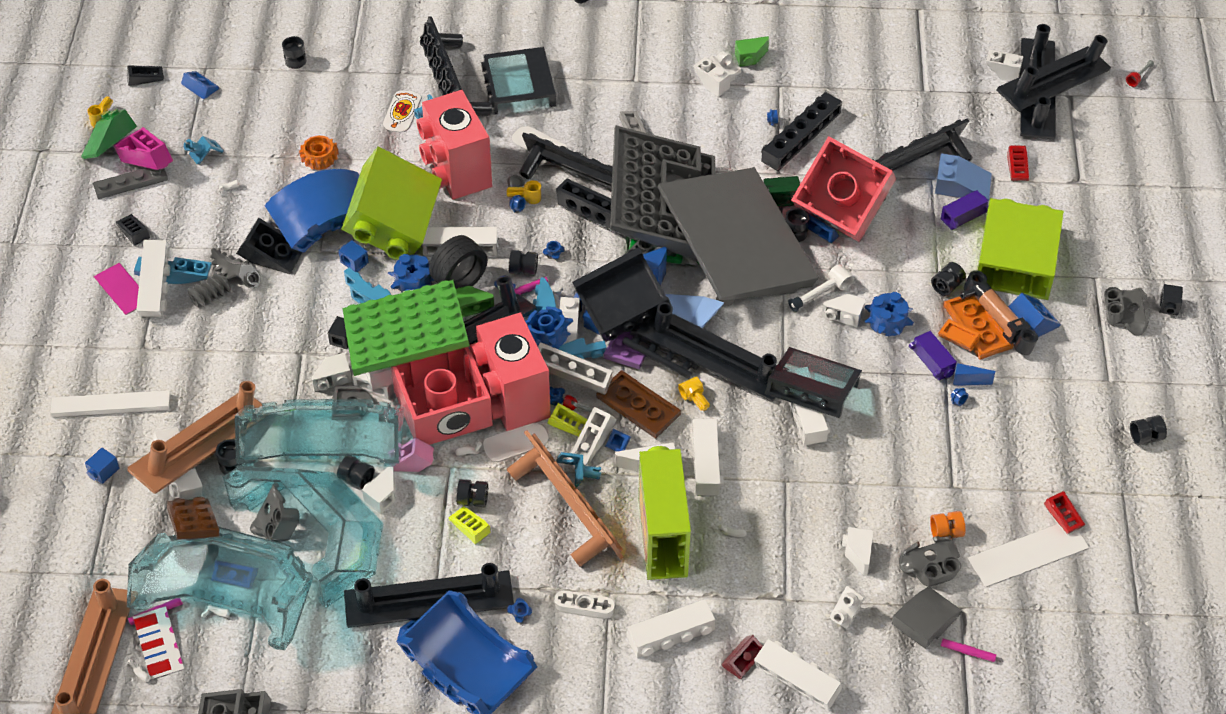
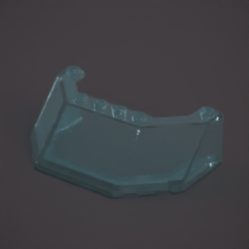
(310, 430)
(351, 525)
(227, 572)

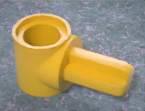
(96, 111)
(530, 192)
(693, 391)

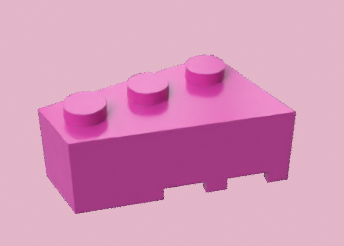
(143, 150)

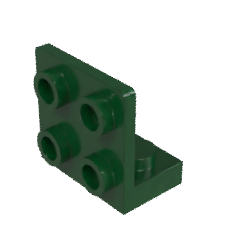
(782, 189)

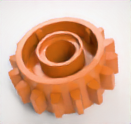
(318, 152)

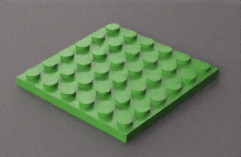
(404, 327)

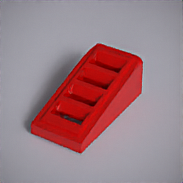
(1018, 152)
(1061, 497)

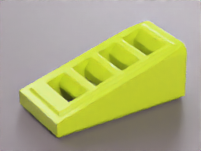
(571, 415)
(474, 536)

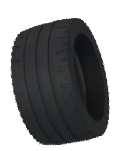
(452, 252)

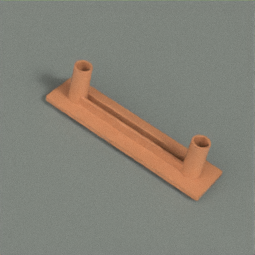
(192, 445)
(601, 535)
(93, 651)

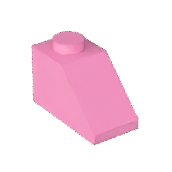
(415, 456)

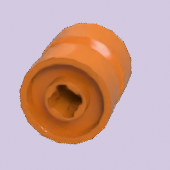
(940, 525)

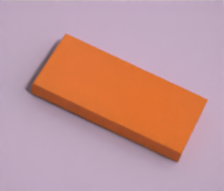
(975, 317)

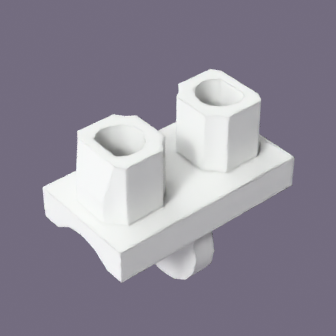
(725, 61)
(847, 607)

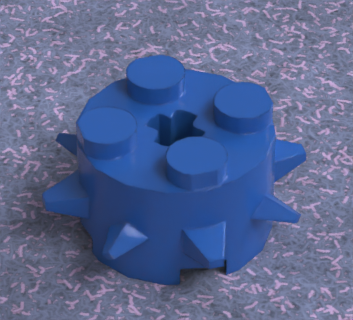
(411, 273)
(889, 314)
(549, 327)

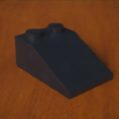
(268, 248)

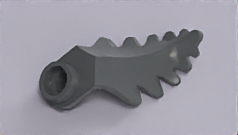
(234, 268)

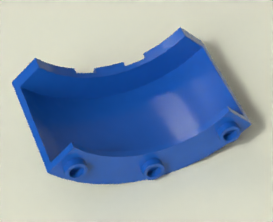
(312, 206)
(465, 655)

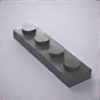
(129, 181)

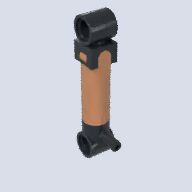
(1015, 329)

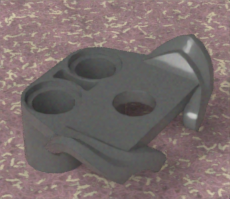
(1118, 313)
(279, 522)
(946, 552)

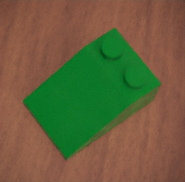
(108, 131)

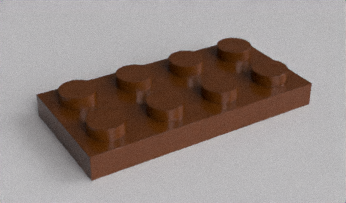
(639, 404)
(192, 518)

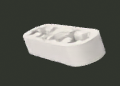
(590, 611)

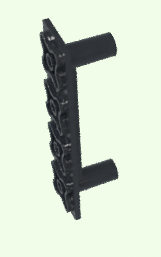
(443, 72)
(1056, 76)
(1040, 119)
(928, 144)
(561, 156)
(510, 305)
(709, 350)
(411, 600)

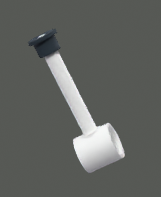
(838, 276)

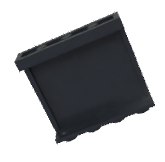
(620, 294)

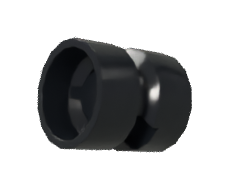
(294, 52)
(798, 222)
(523, 262)
(948, 279)
(1148, 430)
(227, 456)
(355, 471)
(465, 493)

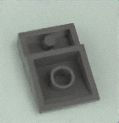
(926, 616)
(235, 702)

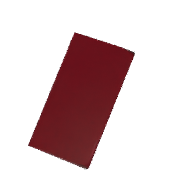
(743, 656)

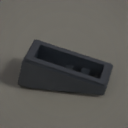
(143, 74)
(136, 232)

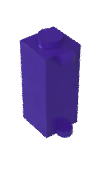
(964, 209)
(934, 355)

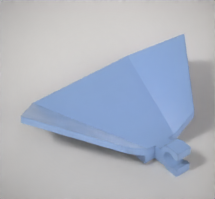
(694, 308)

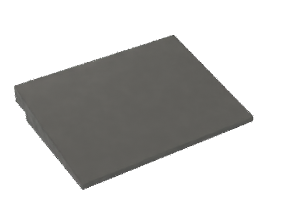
(639, 166)
(738, 235)

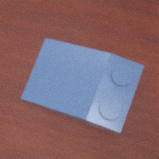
(960, 177)

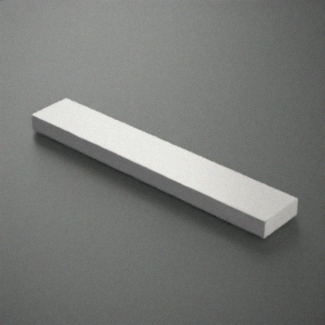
(110, 403)

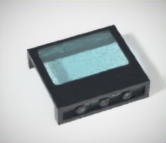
(518, 77)
(812, 382)

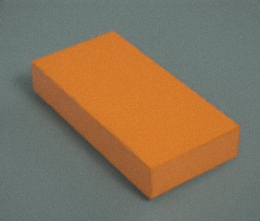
(959, 335)

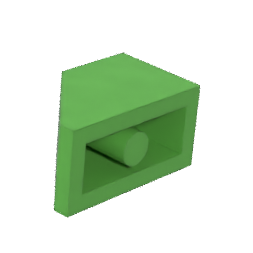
(751, 50)
(473, 300)

